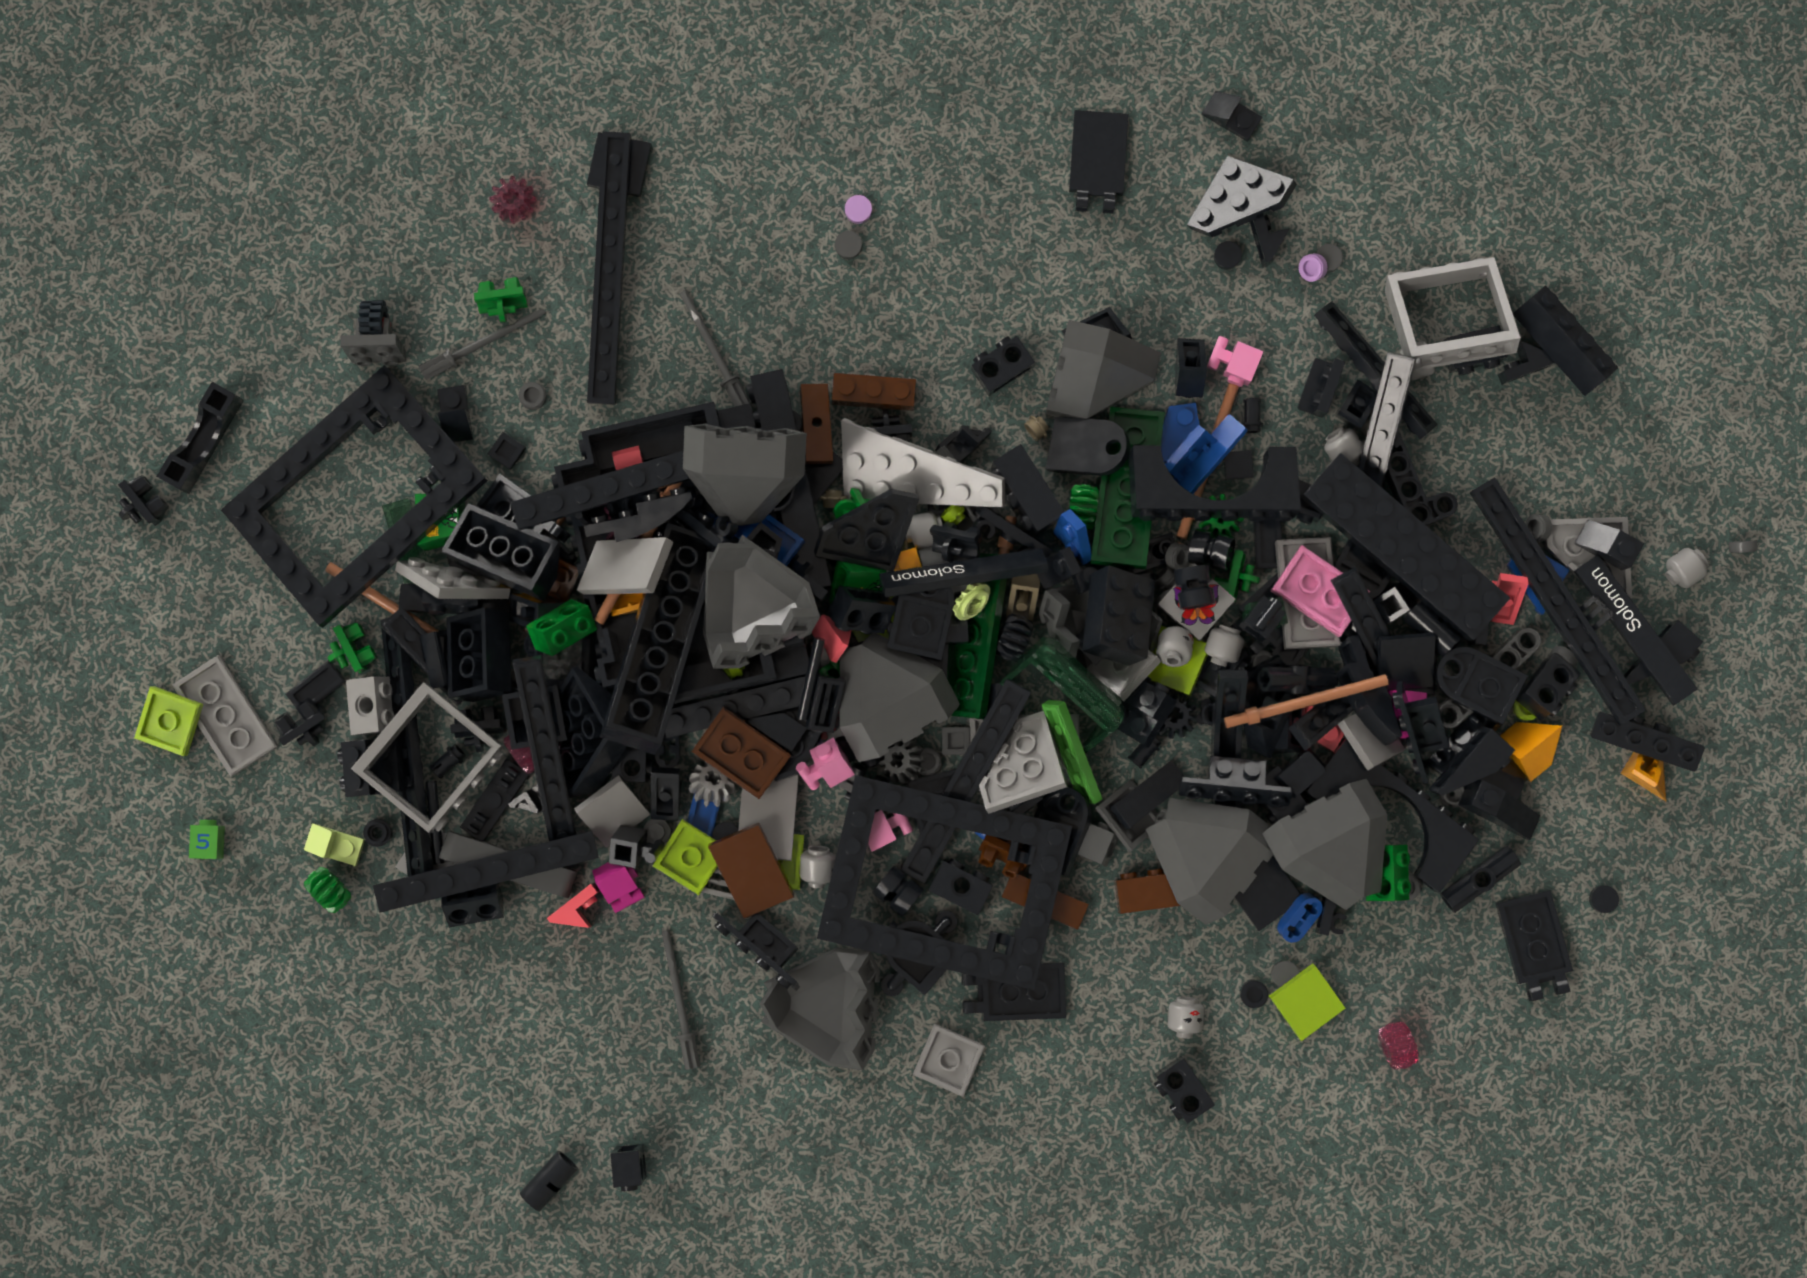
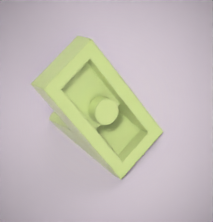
(334, 844)

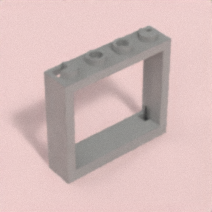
(1460, 349)
(390, 733)

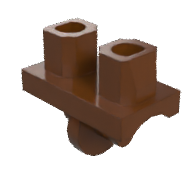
(998, 848)

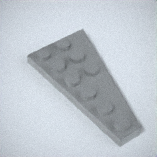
(884, 463)

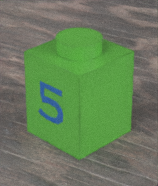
(206, 840)

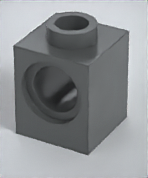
(1098, 844)

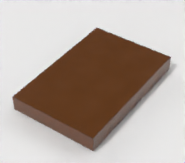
(741, 752)
(751, 870)

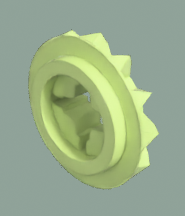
(971, 601)

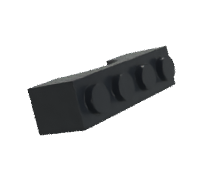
(190, 458)

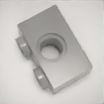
(360, 696)

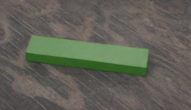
(1071, 750)

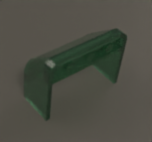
(1077, 684)

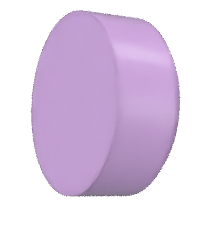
(858, 209)
(1313, 267)

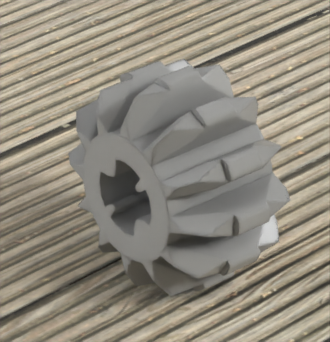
(703, 788)

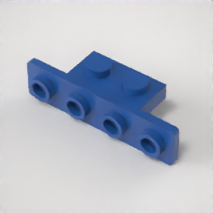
(1203, 453)

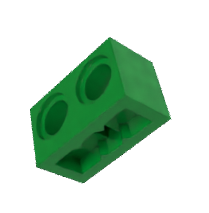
(561, 627)
(1396, 873)

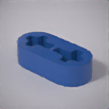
(1299, 917)

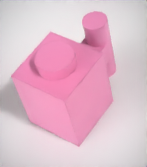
(1240, 362)
(829, 763)
(881, 830)

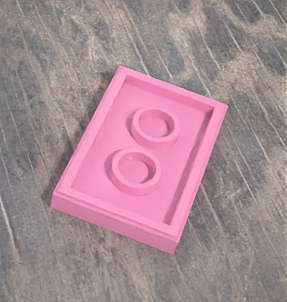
(1309, 589)

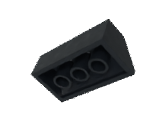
(1565, 340)
(503, 552)

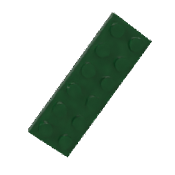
(1117, 535)
(973, 663)

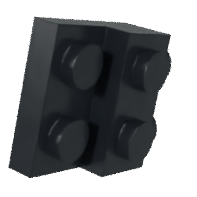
(1146, 711)
(387, 768)

